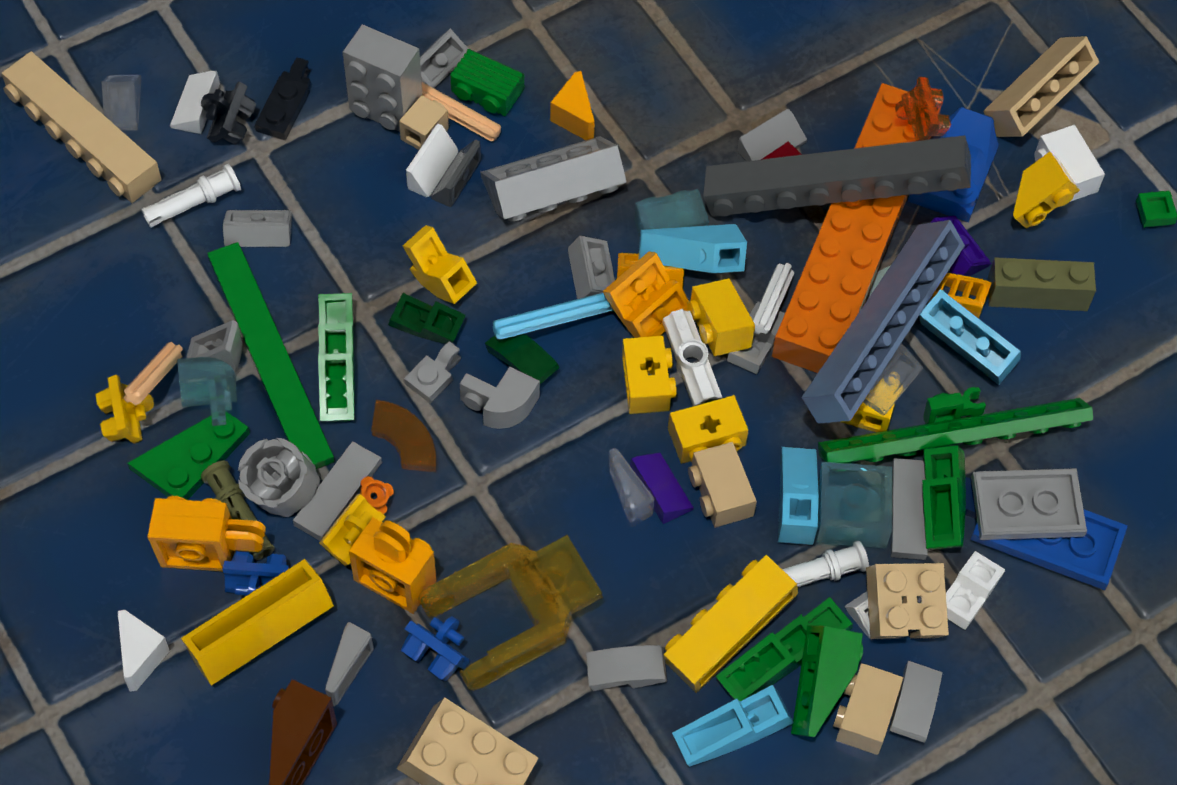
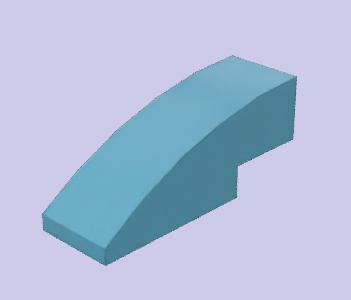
(733, 726)

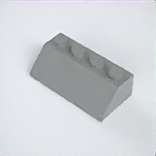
(554, 178)

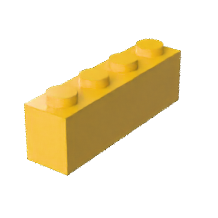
(257, 622)
(730, 623)

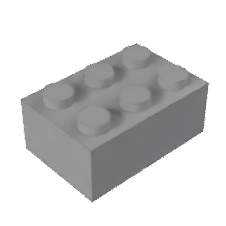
(381, 76)

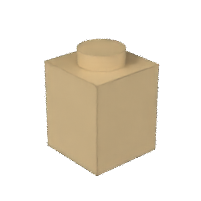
(421, 120)

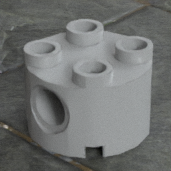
(277, 476)

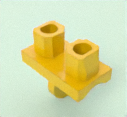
(126, 415)
(349, 527)

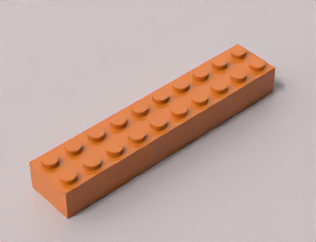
(844, 254)

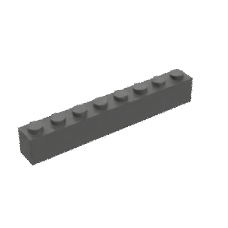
(838, 176)

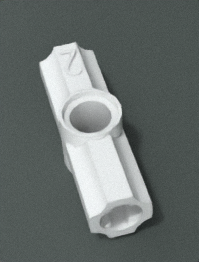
(687, 343)

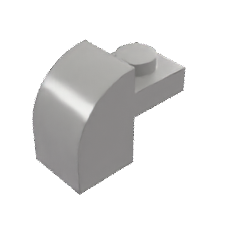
(504, 404)

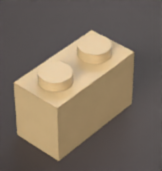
(722, 484)
(869, 708)

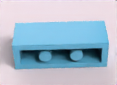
(970, 337)

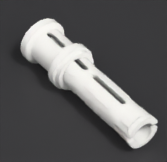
(204, 190)
(830, 565)

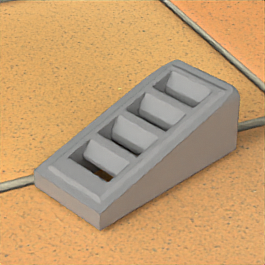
(350, 657)

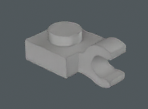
(432, 376)

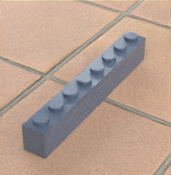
(883, 323)

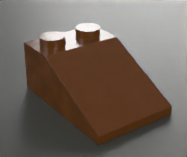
(299, 732)

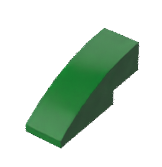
(944, 497)

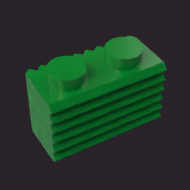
(487, 82)

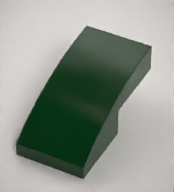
(425, 321)
(523, 355)

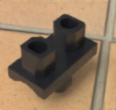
(223, 109)

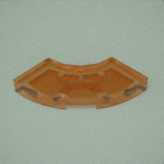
(406, 434)

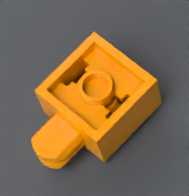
(200, 534)
(393, 563)

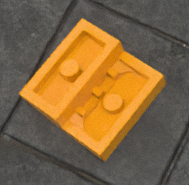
(645, 296)

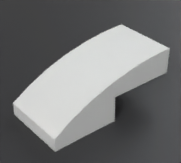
(971, 589)

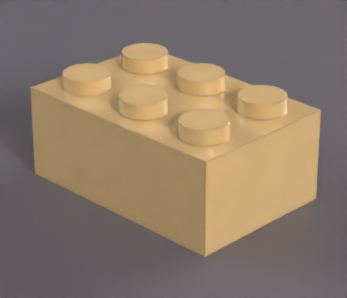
(463, 751)

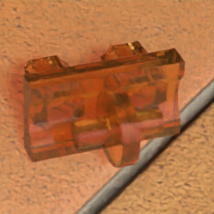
(921, 109)

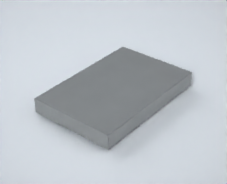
(1028, 504)

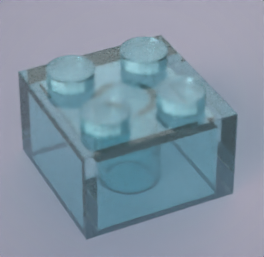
(854, 504)

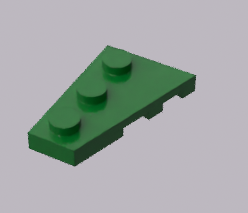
(179, 462)

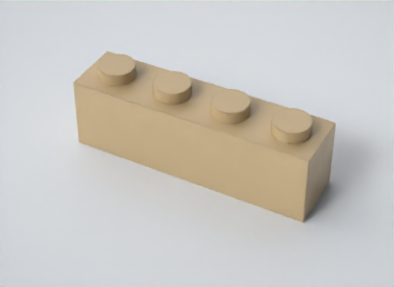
(1041, 86)

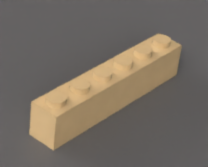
(81, 127)

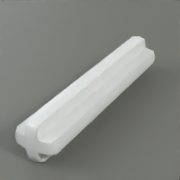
(772, 298)

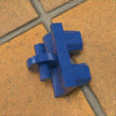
(245, 576)
(447, 658)

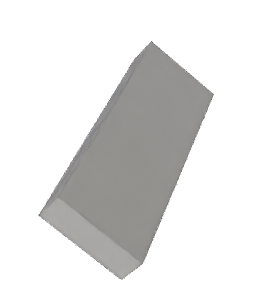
(337, 490)
(908, 518)

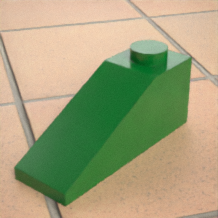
(826, 670)

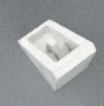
(140, 648)

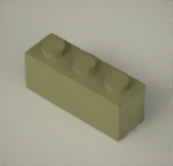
(1041, 284)

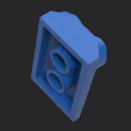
(983, 147)

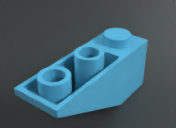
(697, 247)
(798, 496)

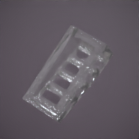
(633, 494)

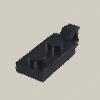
(285, 101)

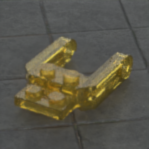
(547, 583)

